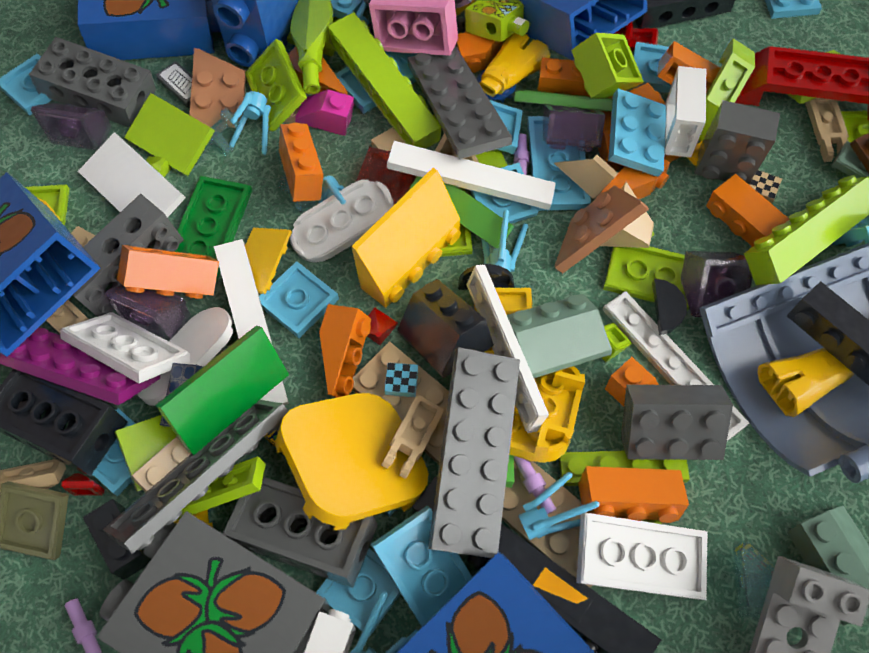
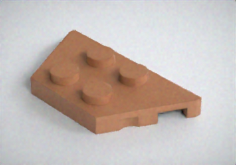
(214, 87)
(597, 224)

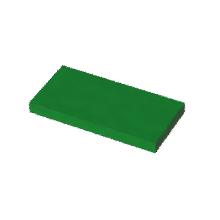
(212, 216)
(223, 390)

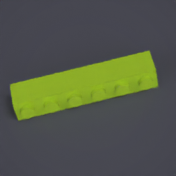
(384, 82)
(809, 231)

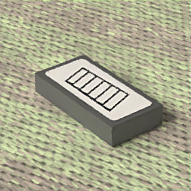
(177, 81)

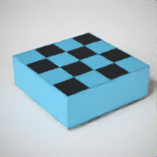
(401, 379)

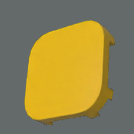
(562, 397)
(338, 456)

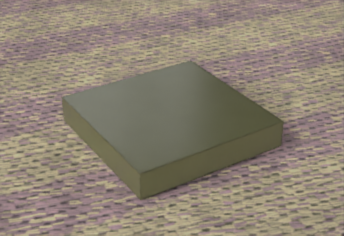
(32, 520)

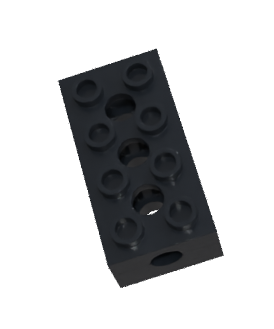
(675, 11)
(89, 421)

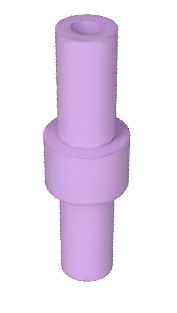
(521, 154)
(534, 482)
(84, 629)

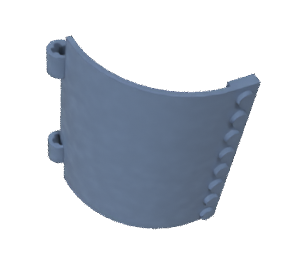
(756, 330)

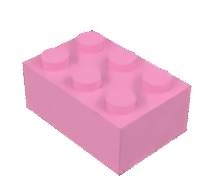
(415, 25)

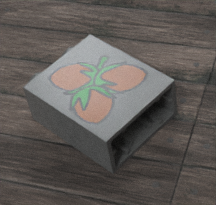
(208, 599)

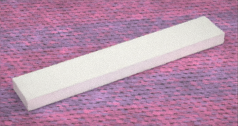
(472, 175)
(244, 299)
(487, 303)
(661, 350)

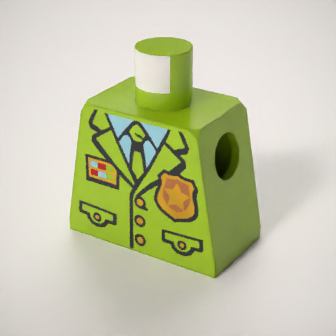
(496, 19)

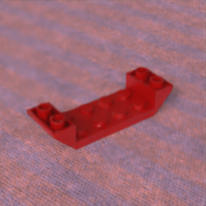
(807, 75)

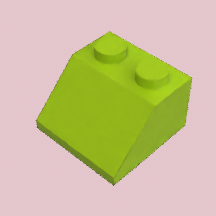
(606, 64)

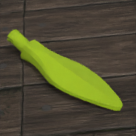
(310, 33)

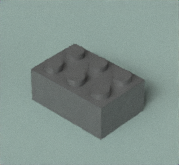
(737, 142)
(676, 422)

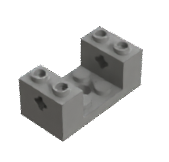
(807, 600)

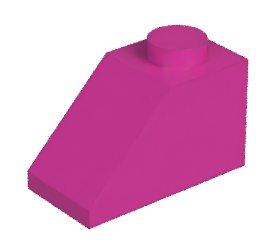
(327, 111)

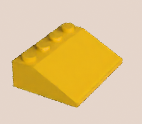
(406, 240)

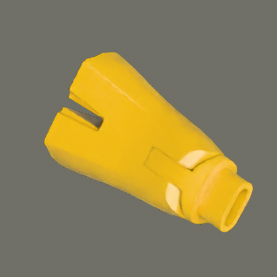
(513, 63)
(802, 379)

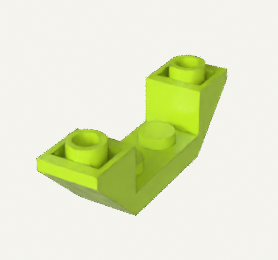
(736, 68)

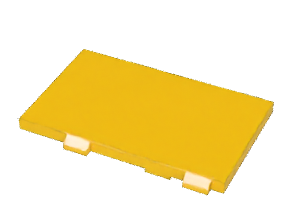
(264, 253)

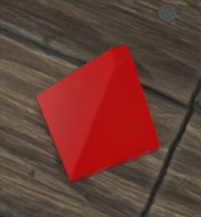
(380, 326)
(82, 486)

